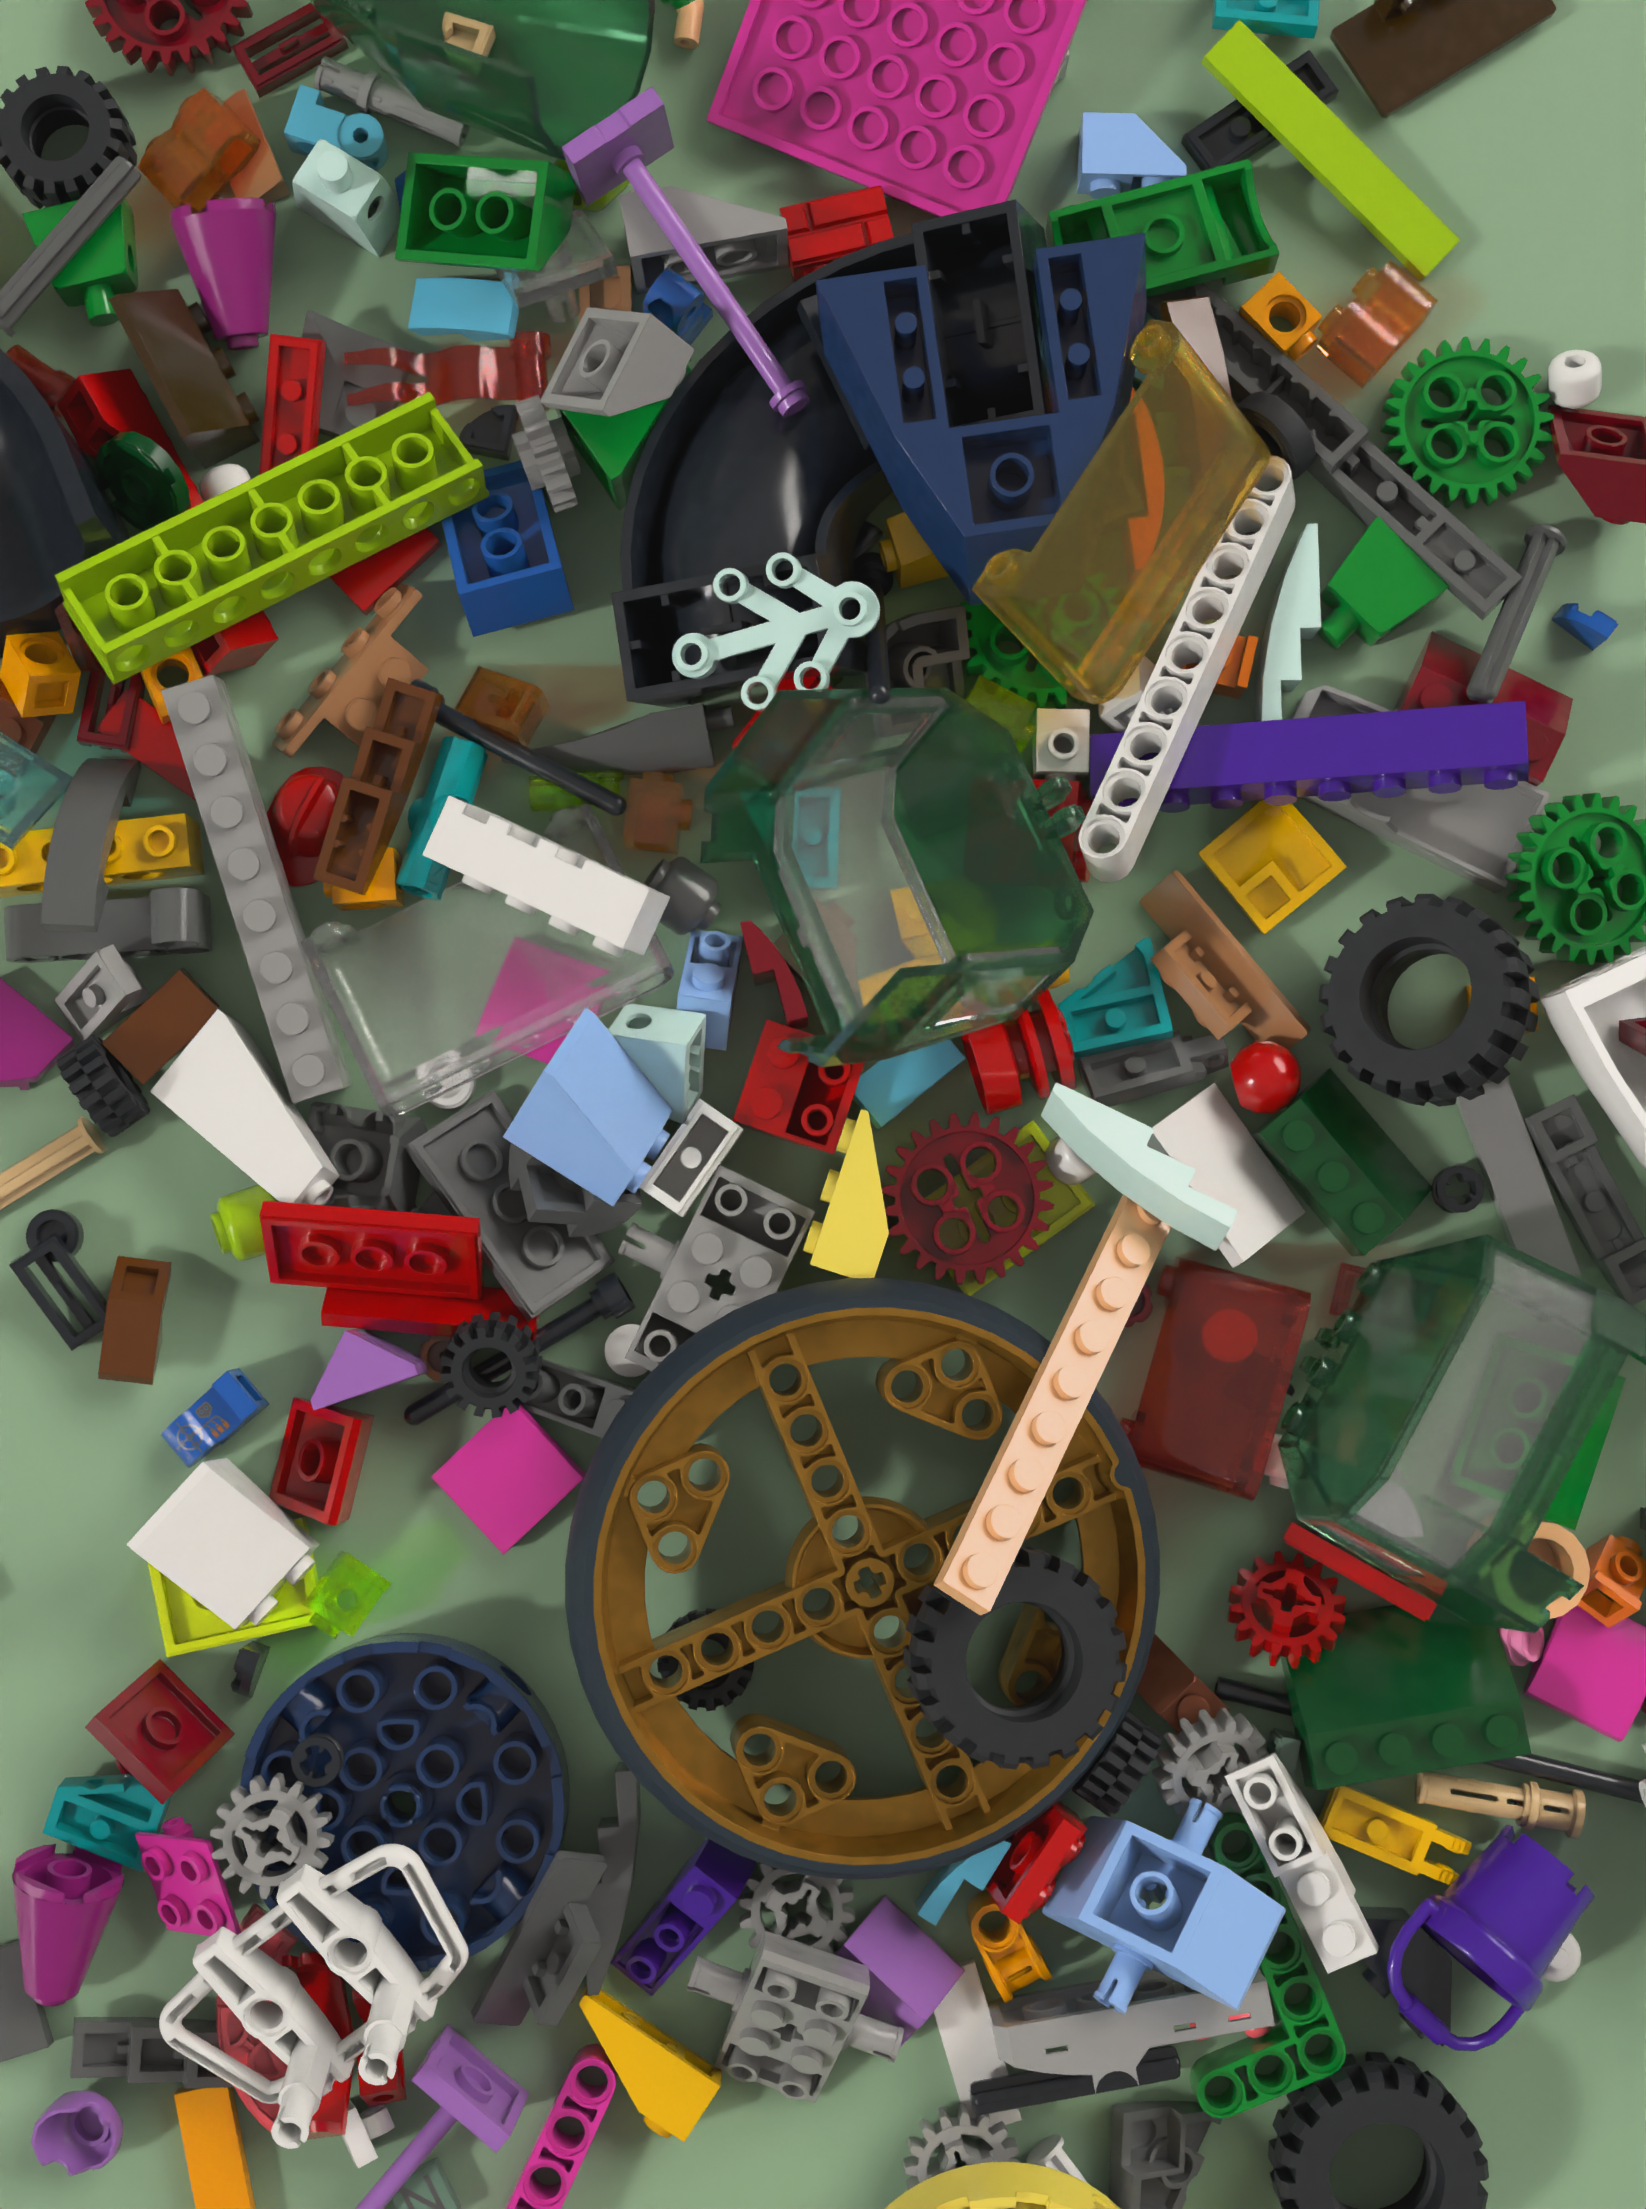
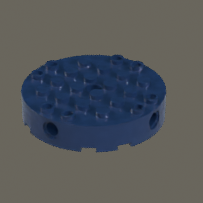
(468, 1746)

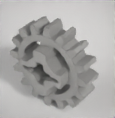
(546, 453)
(1204, 1756)
(251, 1827)
(777, 1894)
(950, 2130)

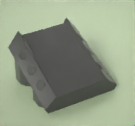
(368, 1156)

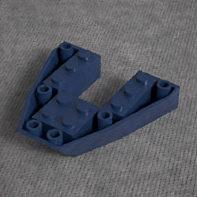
(998, 480)

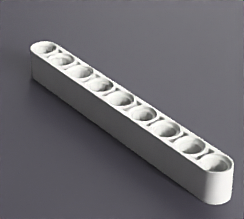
(1185, 688)

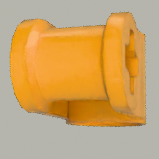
(1007, 1952)

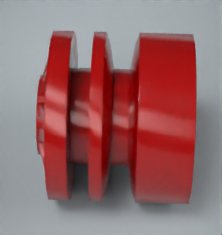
(1020, 1051)

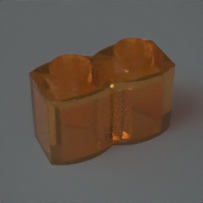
(199, 152)
(1374, 323)

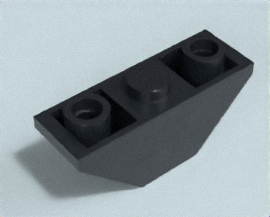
(1424, 1965)

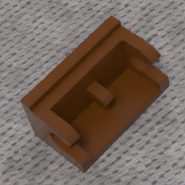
(161, 1026)

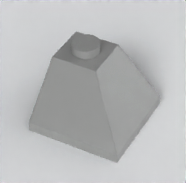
(617, 364)

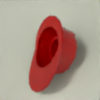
(301, 820)

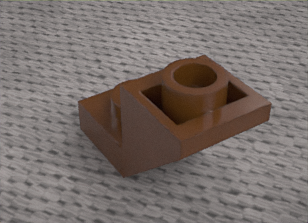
(134, 1320)

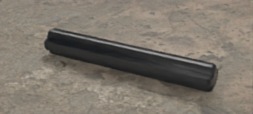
(1040, 2088)

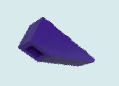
(683, 1915)

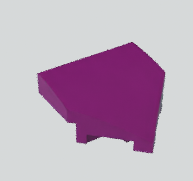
(27, 1040)

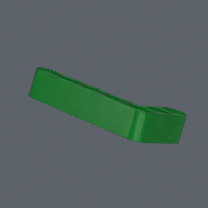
(1296, 2020)

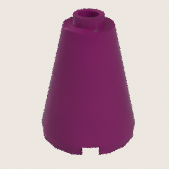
(230, 264)
(61, 1917)

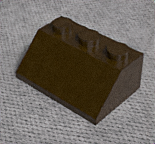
(188, 373)

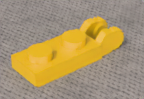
(1388, 1833)

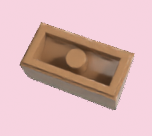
(262, 174)

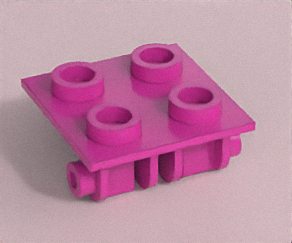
(186, 1880)

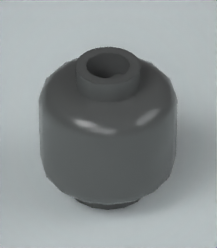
(690, 893)

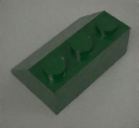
(1342, 1164)

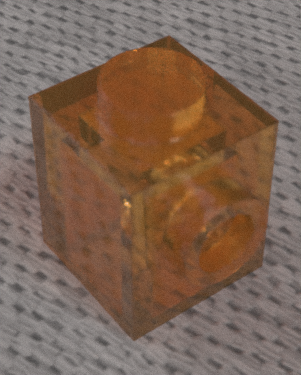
(656, 813)

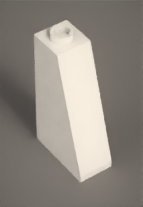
(244, 1112)

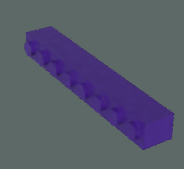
(1341, 756)

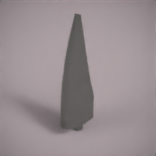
(653, 743)

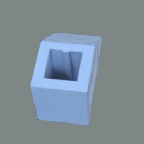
(1121, 155)
(711, 982)

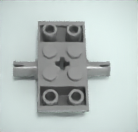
(734, 1229)
(792, 2015)

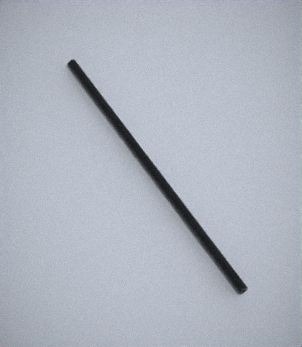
(1527, 1764)

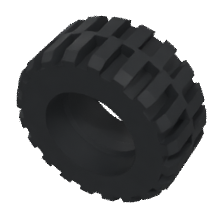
(1375, 961)
(1069, 1703)
(1369, 2095)

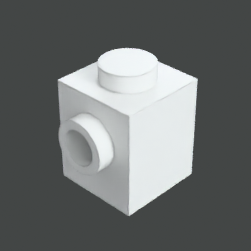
(1061, 744)

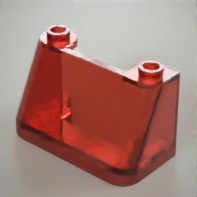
(1217, 1376)

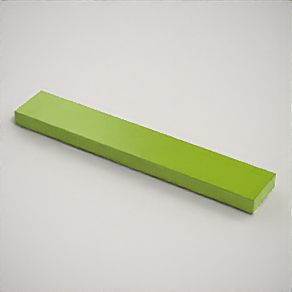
(1329, 150)

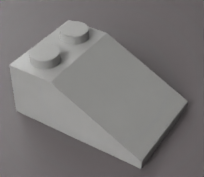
(730, 235)

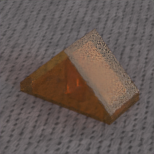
(504, 704)

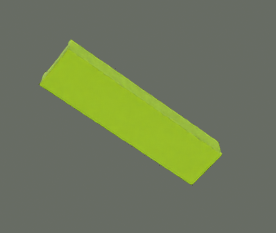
(270, 537)

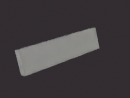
(1516, 1176)

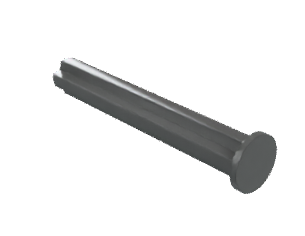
(65, 241)
(1543, 545)

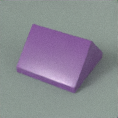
(363, 1365)
(905, 1967)

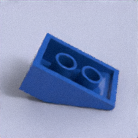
(507, 555)

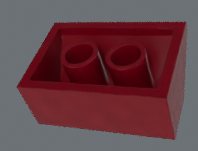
(1442, 681)

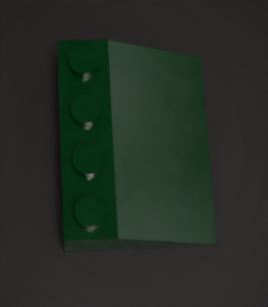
(1404, 1699)

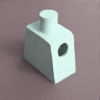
(341, 191)
(667, 1049)

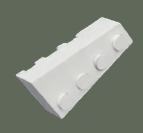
(546, 878)

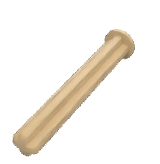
(49, 1161)

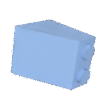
(593, 1114)

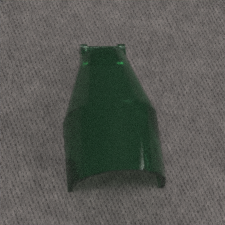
(547, 73)

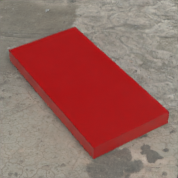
(373, 1250)

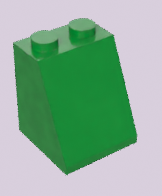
(614, 443)

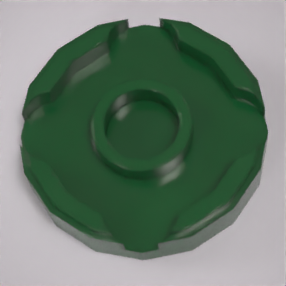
(142, 480)

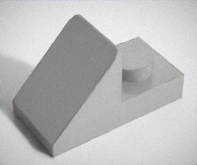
(101, 993)

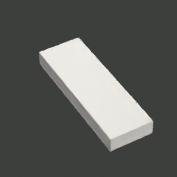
(969, 2039)

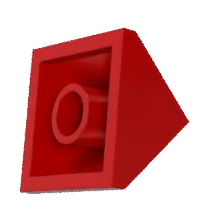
(321, 1461)

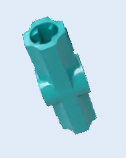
(454, 775)

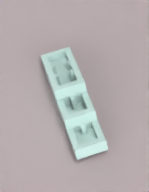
(1292, 618)
(1120, 1154)

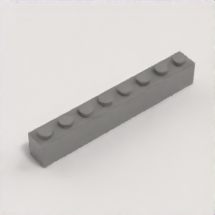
(256, 887)

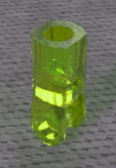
(548, 797)

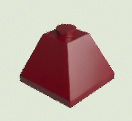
(1603, 460)

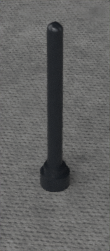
(871, 572)
(526, 757)
(606, 1300)

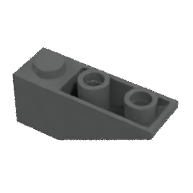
(577, 1398)

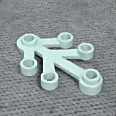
(785, 630)

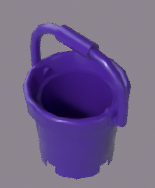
(1501, 1924)

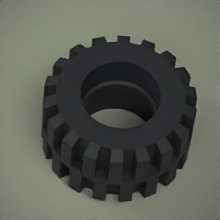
(42, 108)

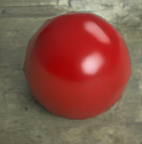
(1265, 1077)

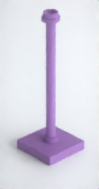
(620, 151)
(469, 2092)

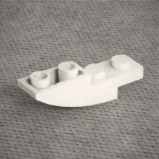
(1304, 1860)

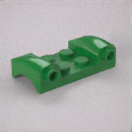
(1193, 226)

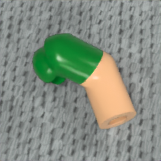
(688, 22)

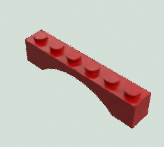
(113, 403)

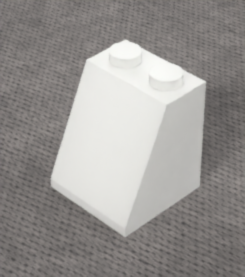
(226, 1543)

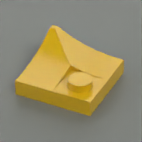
(1270, 862)

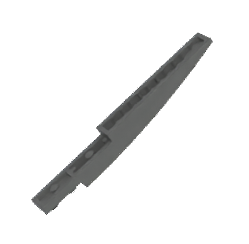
(1354, 466)

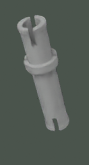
(384, 98)

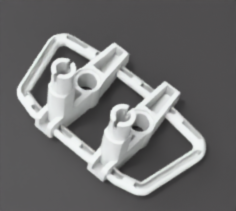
(296, 2025)

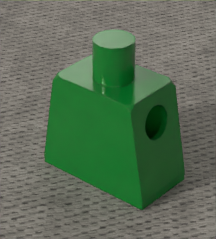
(100, 267)
(1377, 588)

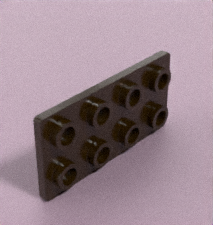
(1417, 45)

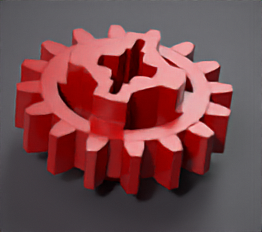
(1286, 1584)

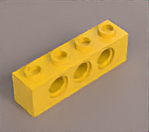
(139, 853)

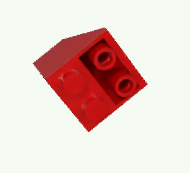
(794, 1097)

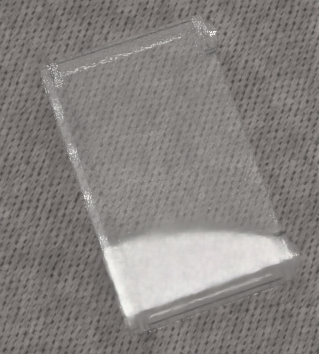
(471, 981)

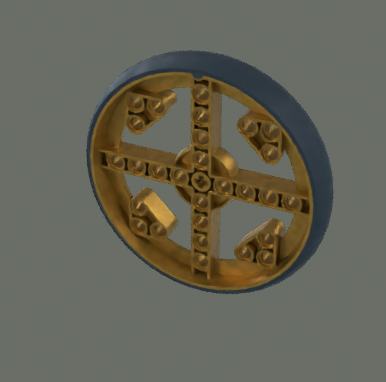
(653, 1439)

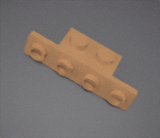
(355, 686)
(1215, 970)

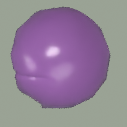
(78, 2132)

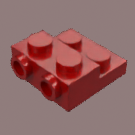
(1033, 1860)

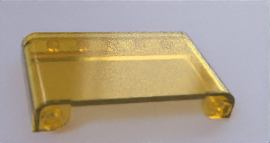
(1132, 524)

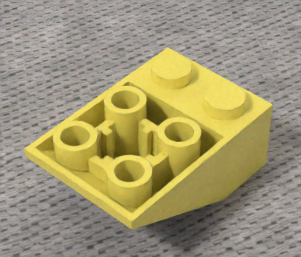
(856, 1219)

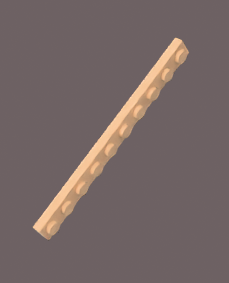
(1052, 1409)

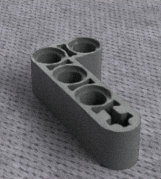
(162, 924)

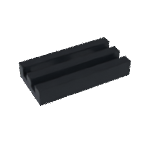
(46, 1303)

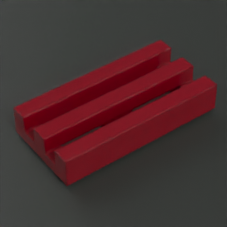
(299, 63)
(91, 707)

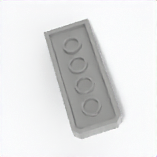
(1457, 830)
(1112, 2041)

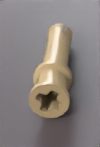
(1528, 1798)

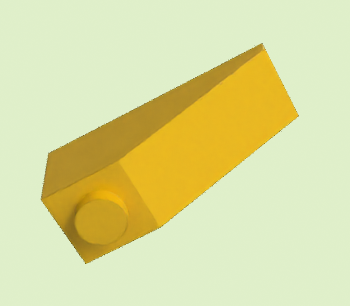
(659, 2073)

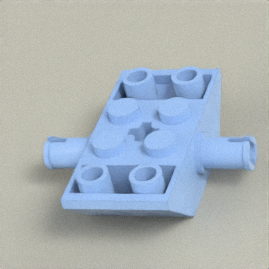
(1203, 1935)

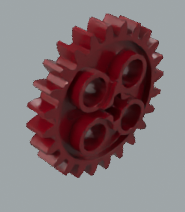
(137, 24)
(1011, 1178)

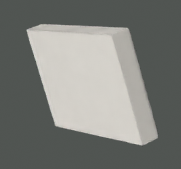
(1228, 1169)

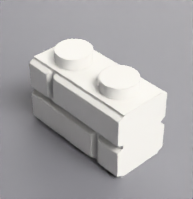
(691, 1158)

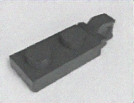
(1151, 1068)

